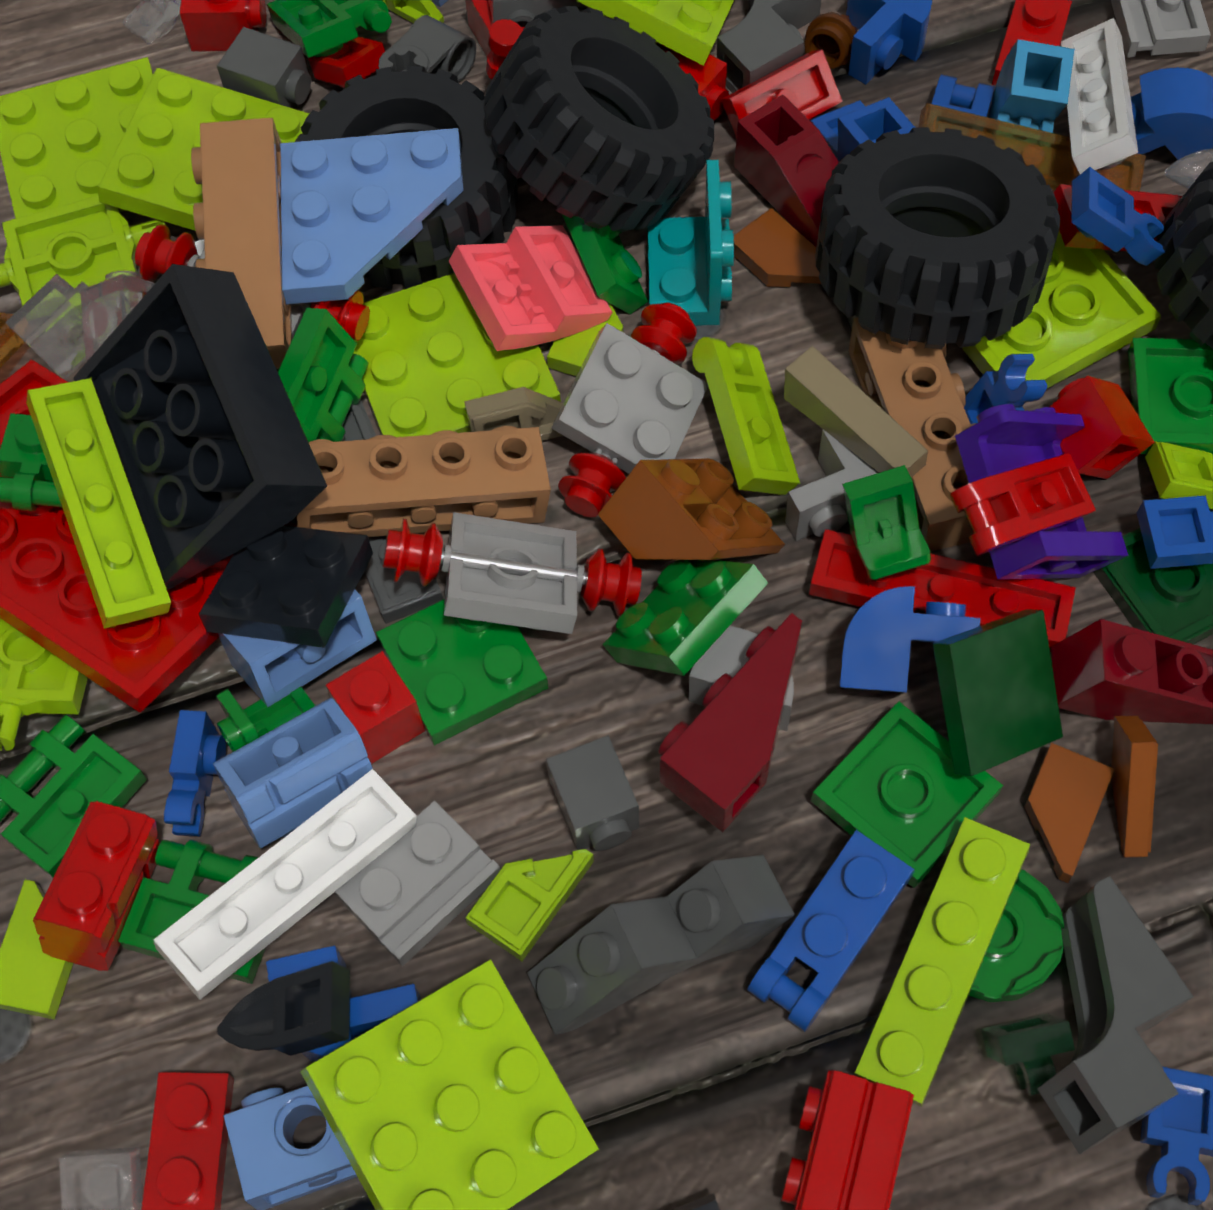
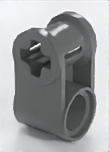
(433, 47)

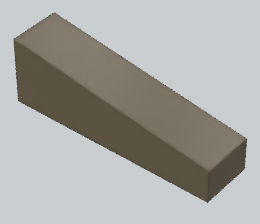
(850, 415)

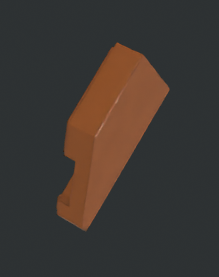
(776, 251)
(1134, 783)
(1066, 804)

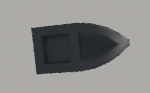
(293, 1012)

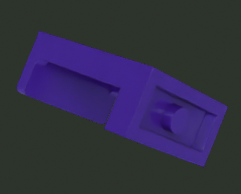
(1017, 438)

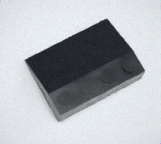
(201, 422)

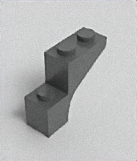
(765, 39)
(650, 940)
(1118, 991)

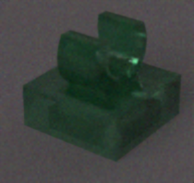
(1029, 1047)

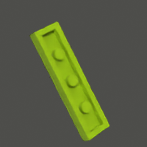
(98, 503)
(943, 959)

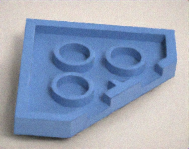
(358, 202)

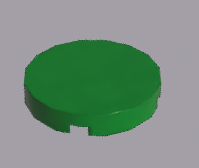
(1023, 946)

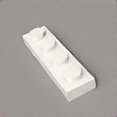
(1099, 99)
(284, 884)

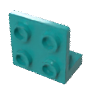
(695, 255)

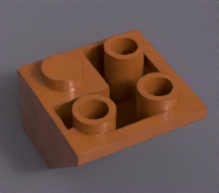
(687, 513)

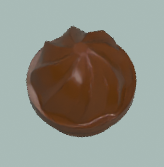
(833, 35)

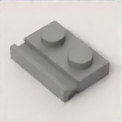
(1161, 26)
(419, 884)

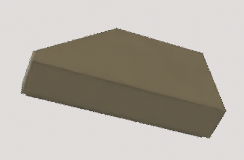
(514, 408)

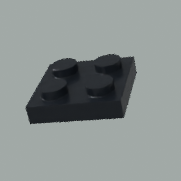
(288, 586)

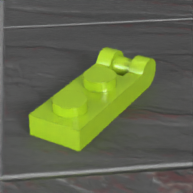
(747, 415)

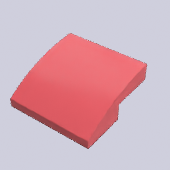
(529, 287)

